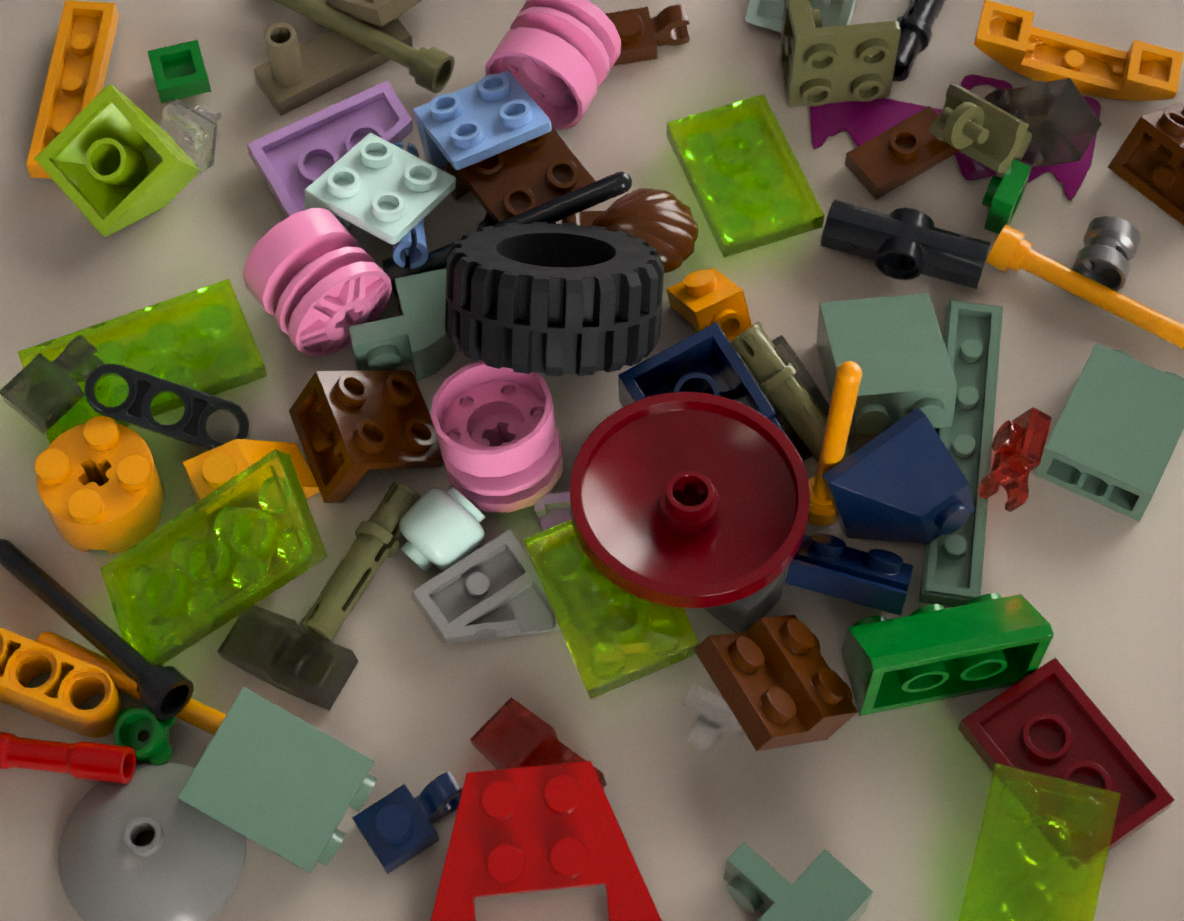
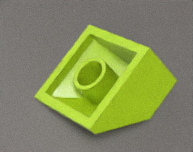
(116, 163)

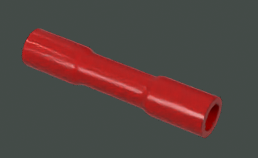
(78, 759)

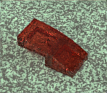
(522, 739)

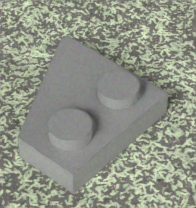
(487, 596)

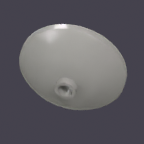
(176, 877)

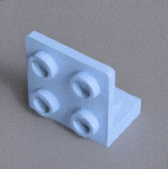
(479, 121)

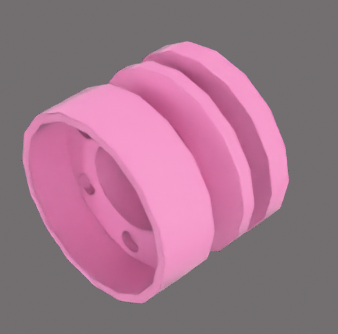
(559, 55)
(316, 281)
(498, 436)

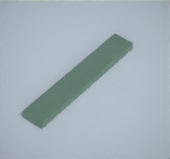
(955, 560)

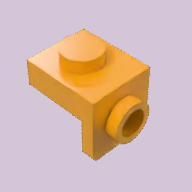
(711, 298)

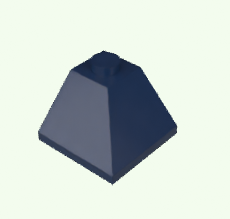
(900, 486)

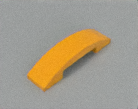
(1096, 70)

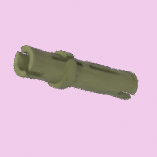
(783, 387)
(373, 544)

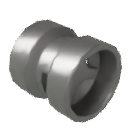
(1110, 246)

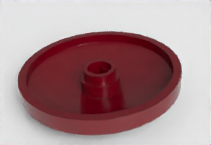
(689, 499)

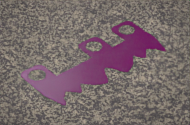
(870, 118)

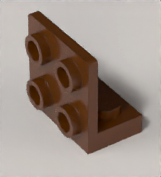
(1154, 159)
(522, 176)
(362, 424)

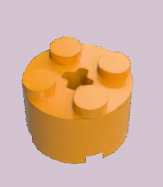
(100, 486)

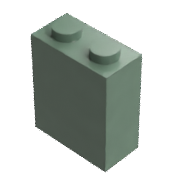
(899, 357)
(1116, 432)
(279, 781)

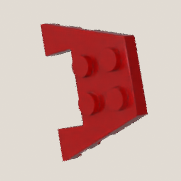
(536, 835)

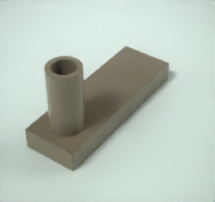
(318, 66)

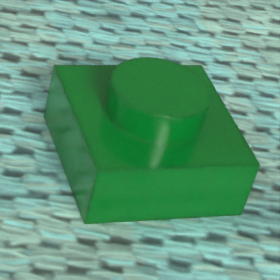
(179, 71)
(1005, 195)

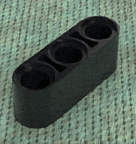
(142, 392)

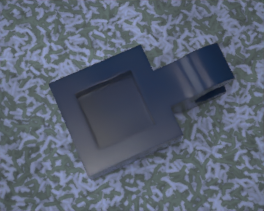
(401, 825)

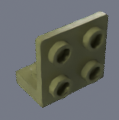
(836, 61)

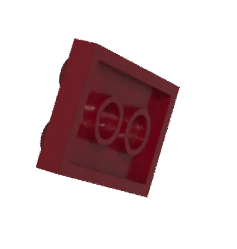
(1059, 732)

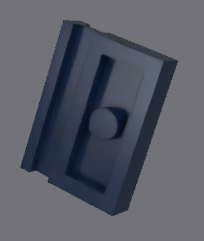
(865, 578)

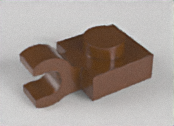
(643, 34)

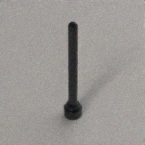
(548, 212)
(160, 688)

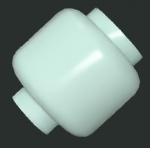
(441, 529)

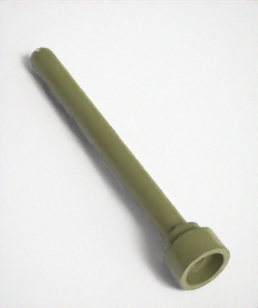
(429, 66)

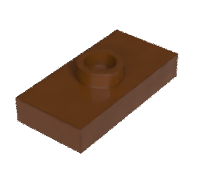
(898, 154)

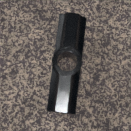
(905, 244)

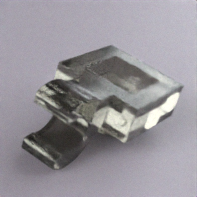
(50, 389)

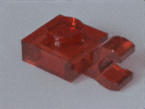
(1018, 451)

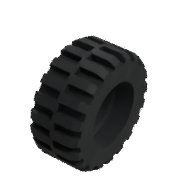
(553, 298)

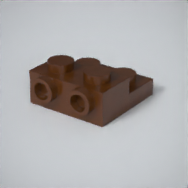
(777, 683)

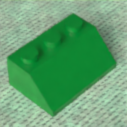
(943, 652)

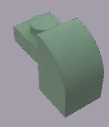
(412, 337)
(819, 894)

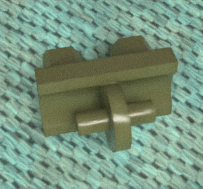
(981, 129)

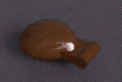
(652, 217)

